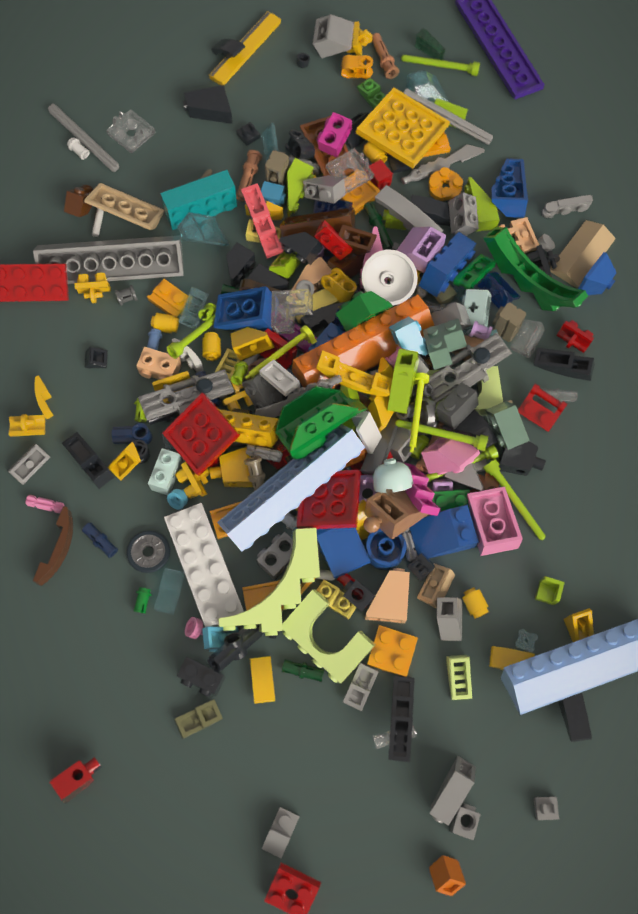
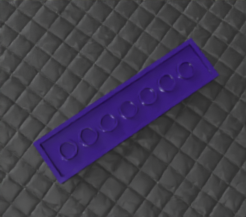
(501, 47)

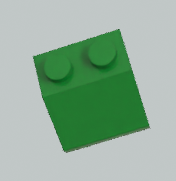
(361, 309)

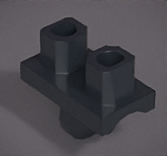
(539, 256)

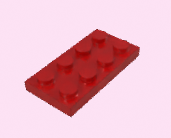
(33, 282)

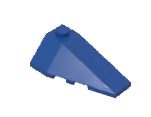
(510, 189)

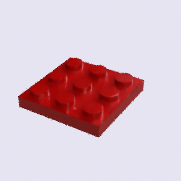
(201, 434)
(332, 503)

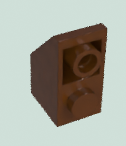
(75, 201)

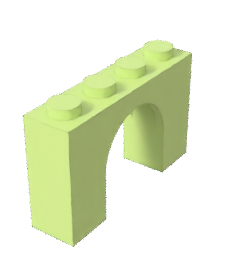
(489, 392)
(300, 627)

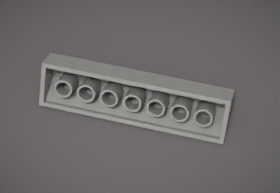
(116, 258)

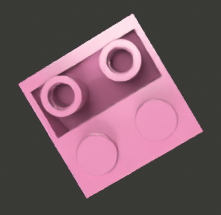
(448, 456)

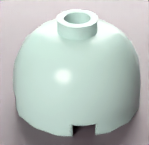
(392, 476)

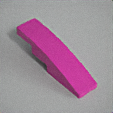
(419, 493)

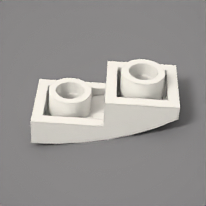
(191, 358)

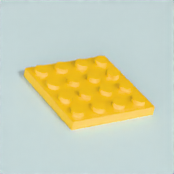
(402, 127)

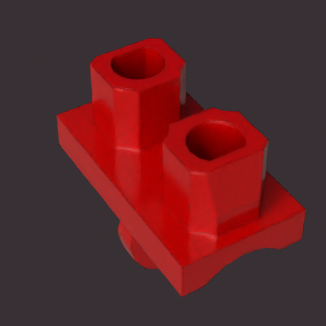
(574, 336)

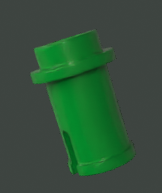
(142, 600)

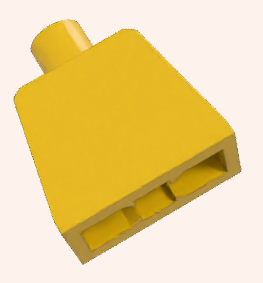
(232, 469)

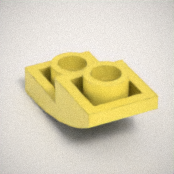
(337, 601)

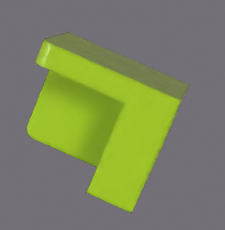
(549, 590)

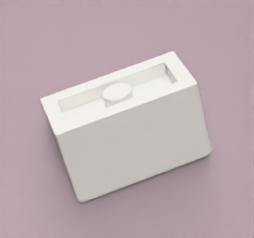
(280, 378)
(367, 430)

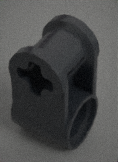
(299, 145)

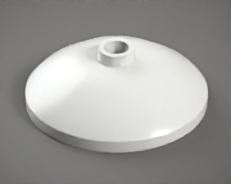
(394, 266)

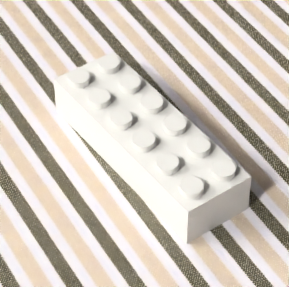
(203, 564)

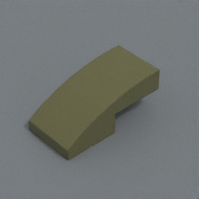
(198, 719)

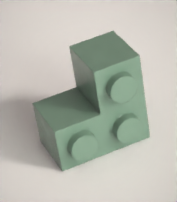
(442, 340)
(508, 424)

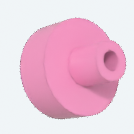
(194, 628)

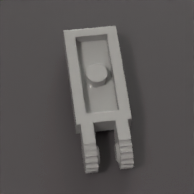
(567, 205)

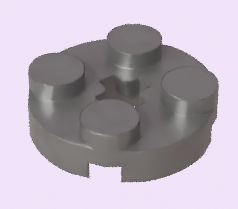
(427, 414)

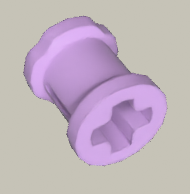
(480, 331)

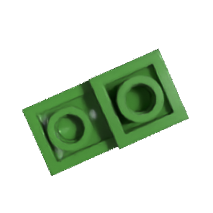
(371, 92)

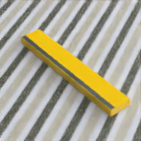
(252, 42)

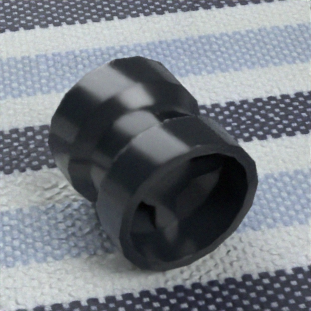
(144, 452)

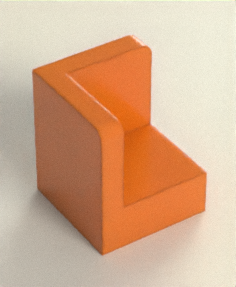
(447, 875)

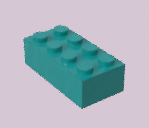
(204, 197)

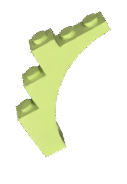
(267, 613)

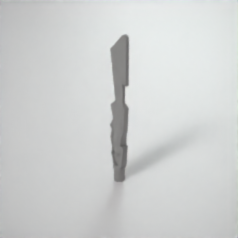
(463, 154)
(274, 409)

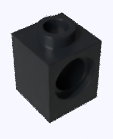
(360, 603)

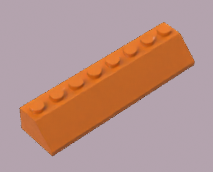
(365, 343)

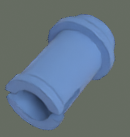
(154, 338)

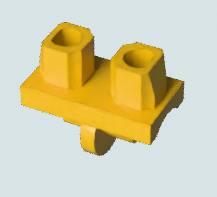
(360, 39)
(92, 289)
(231, 402)
(27, 425)
(196, 487)

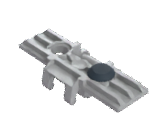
(471, 371)
(213, 385)

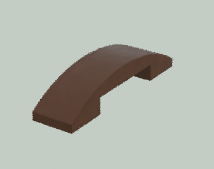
(46, 571)

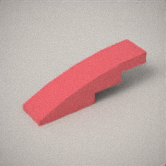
(262, 221)

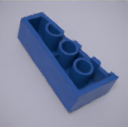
(446, 264)

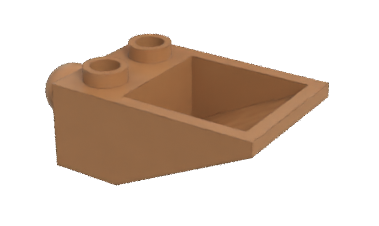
(391, 513)

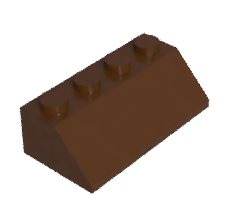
(310, 222)

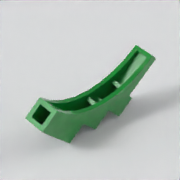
(530, 278)

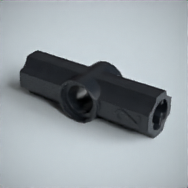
(234, 648)

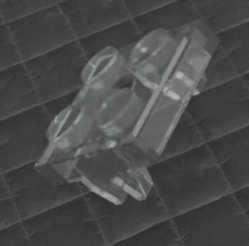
(127, 122)
(354, 161)

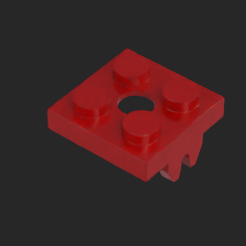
(290, 878)

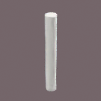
(97, 223)

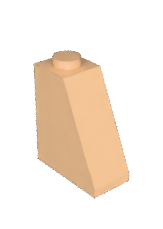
(391, 599)

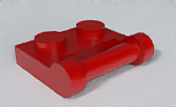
(539, 414)

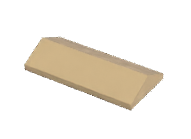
(125, 206)
(583, 252)

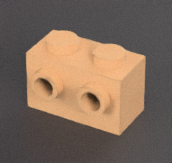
(157, 364)

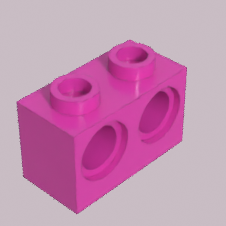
(337, 135)

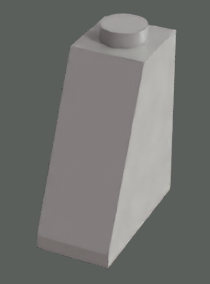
(453, 791)

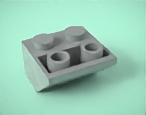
(332, 35)

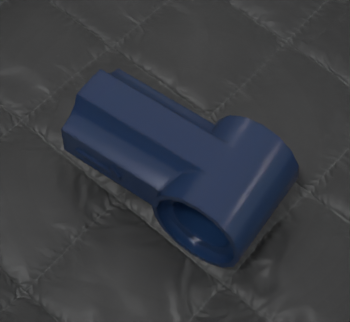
(127, 434)

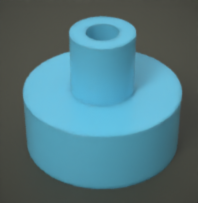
(177, 499)

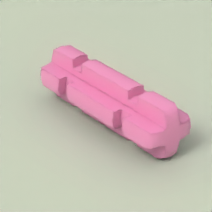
(45, 504)

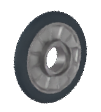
(156, 560)

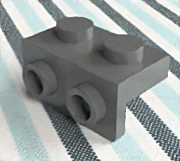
(261, 392)

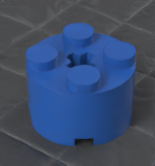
(385, 559)

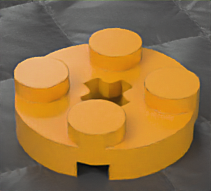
(448, 177)

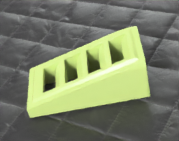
(467, 676)

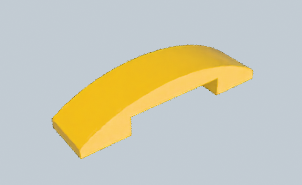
(353, 378)

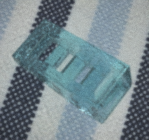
(187, 317)

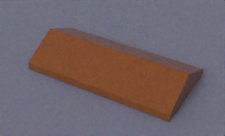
(311, 131)

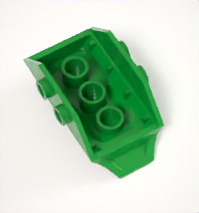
(312, 417)

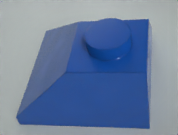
(599, 276)

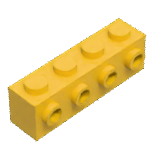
(253, 428)

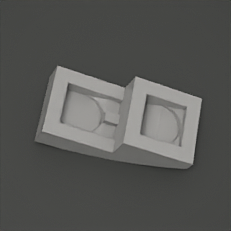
(360, 686)

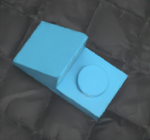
(214, 637)

